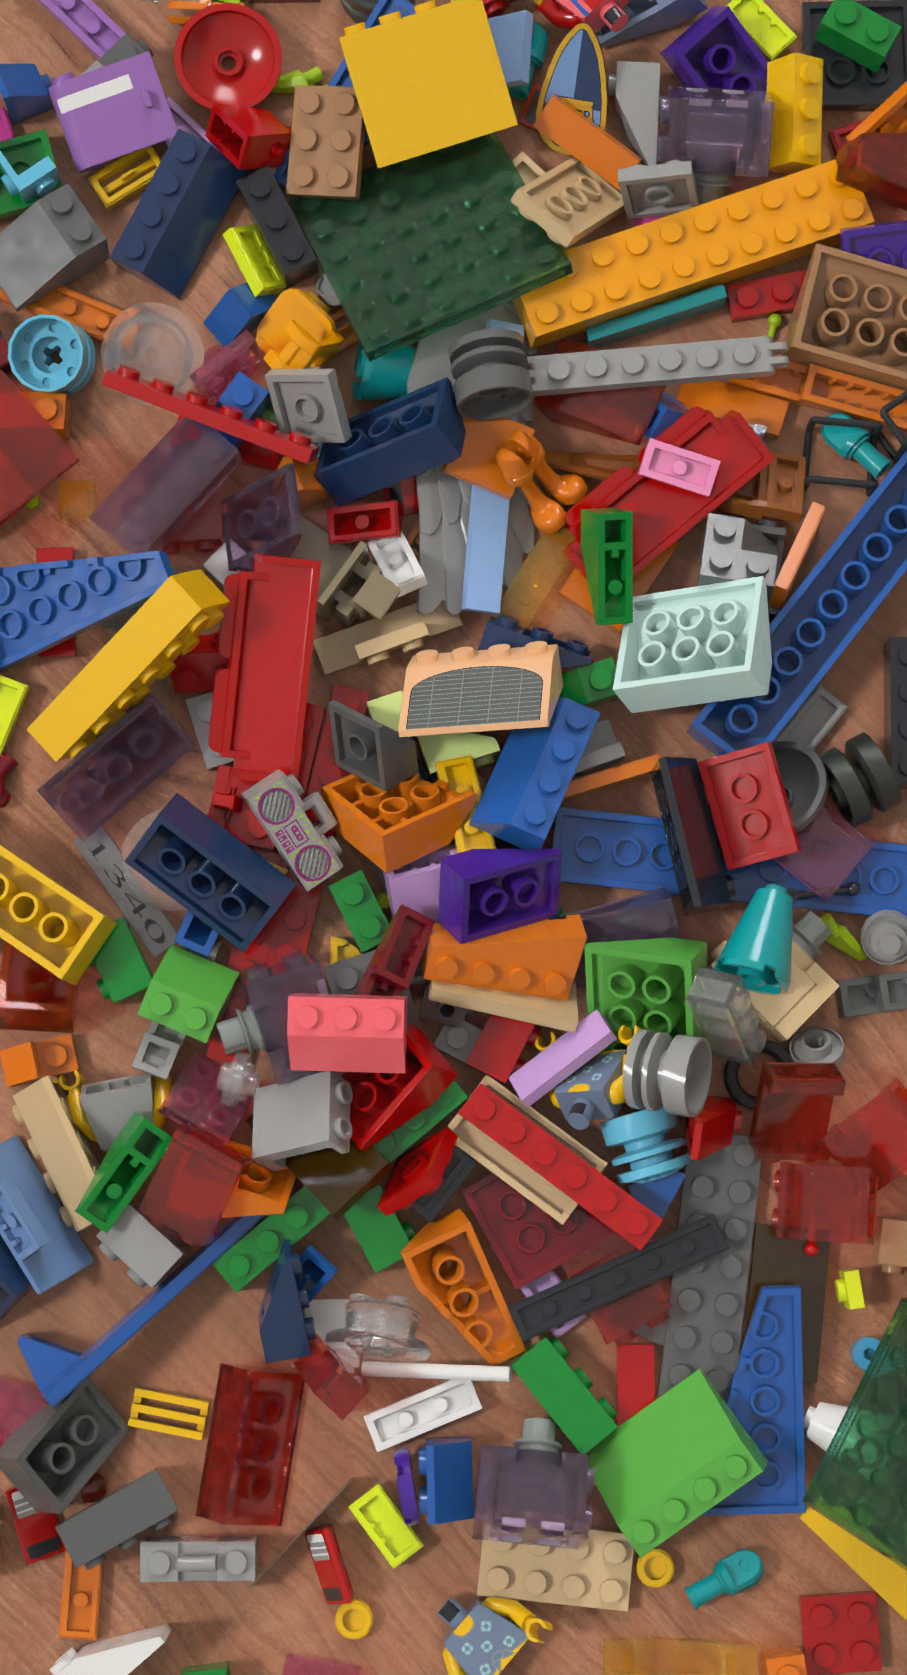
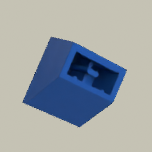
(449, 1479)

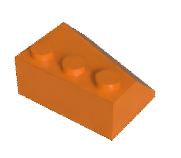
(397, 823)

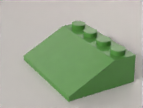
(644, 984)
(673, 1462)

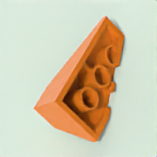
(458, 1281)

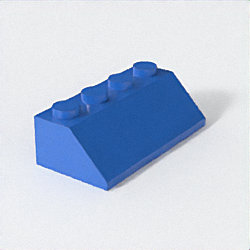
(534, 776)

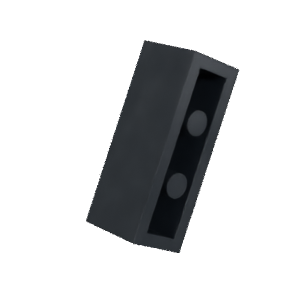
(277, 226)

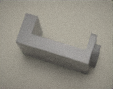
(301, 1118)

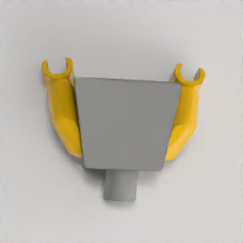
(107, 1105)

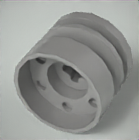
(667, 1072)

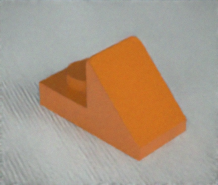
(39, 1059)

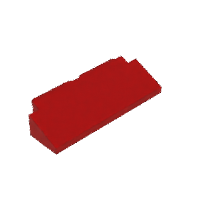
(665, 511)
(269, 651)

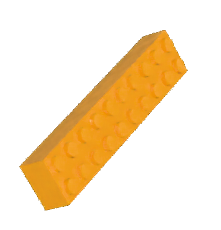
(693, 251)

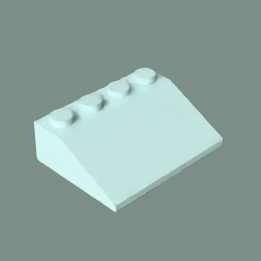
(695, 646)

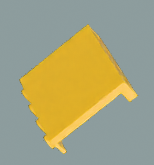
(427, 79)

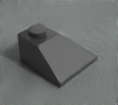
(371, 748)

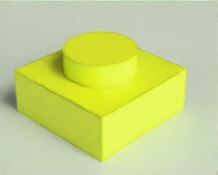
(849, 1289)

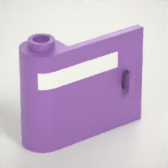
(108, 112)

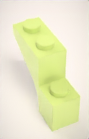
(436, 747)

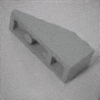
(637, 105)

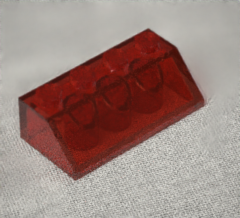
(250, 1445)

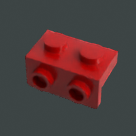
(198, 668)

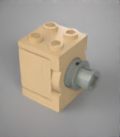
(808, 984)

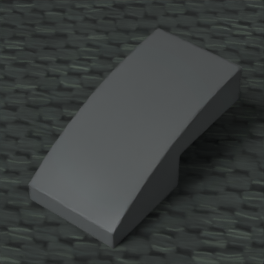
(872, 994)

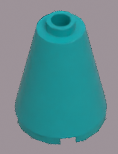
(383, 377)
(762, 943)

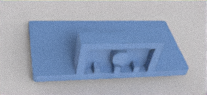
(33, 1222)

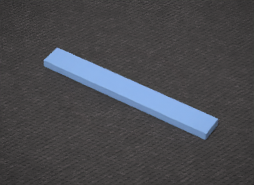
(486, 537)

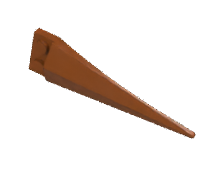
(771, 493)

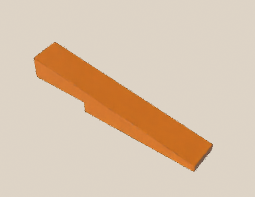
(829, 392)

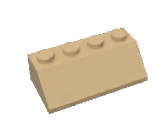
(59, 1144)

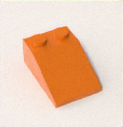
(259, 1189)

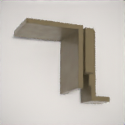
(347, 578)

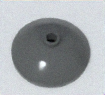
(803, 779)

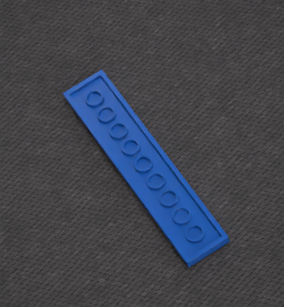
(635, 856)

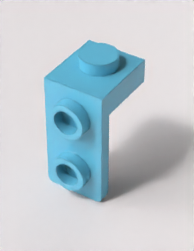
(35, 181)

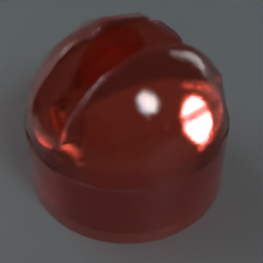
(94, 1489)

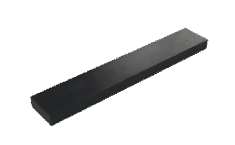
(618, 1277)

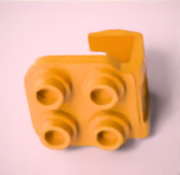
(297, 333)

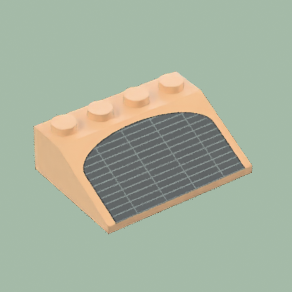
(480, 689)

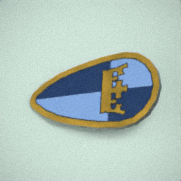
(578, 78)

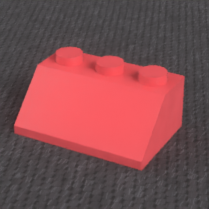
(347, 1033)

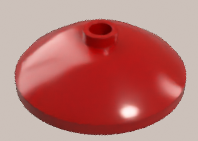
(223, 34)

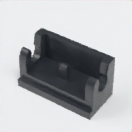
(453, 1176)

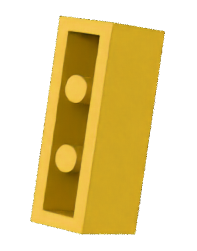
(797, 122)

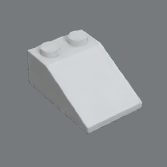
(113, 1655)

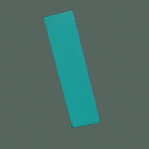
(656, 316)

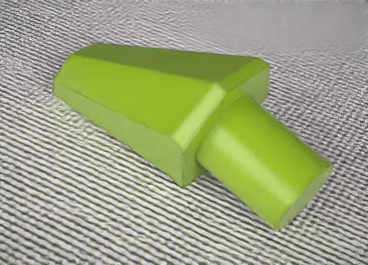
(287, 82)
(843, 939)

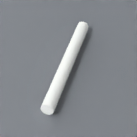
(436, 1371)

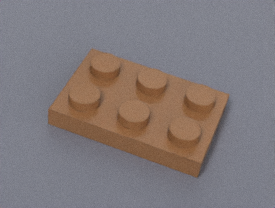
(325, 143)

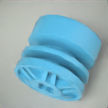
(32, 350)
(645, 1145)

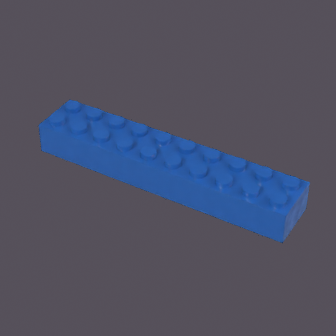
(819, 620)

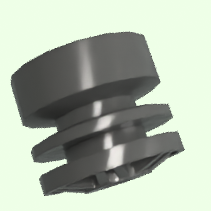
(490, 374)

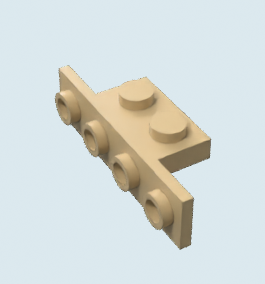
(377, 637)

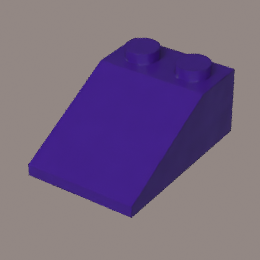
(717, 54)
(497, 890)

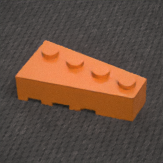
(523, 960)

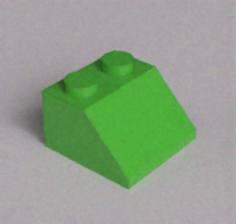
(189, 994)

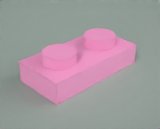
(679, 467)

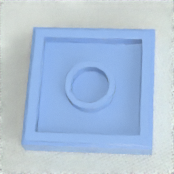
(513, 44)

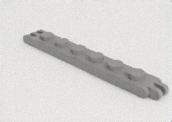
(656, 365)

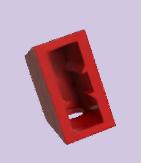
(248, 136)

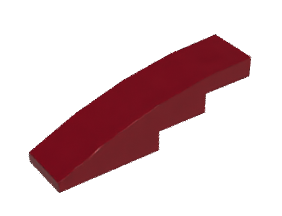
(397, 954)

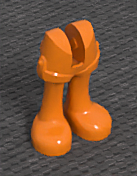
(518, 471)

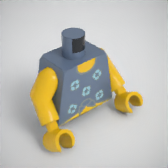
(595, 1087)
(486, 1634)

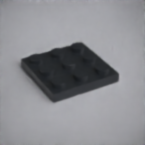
(846, 82)

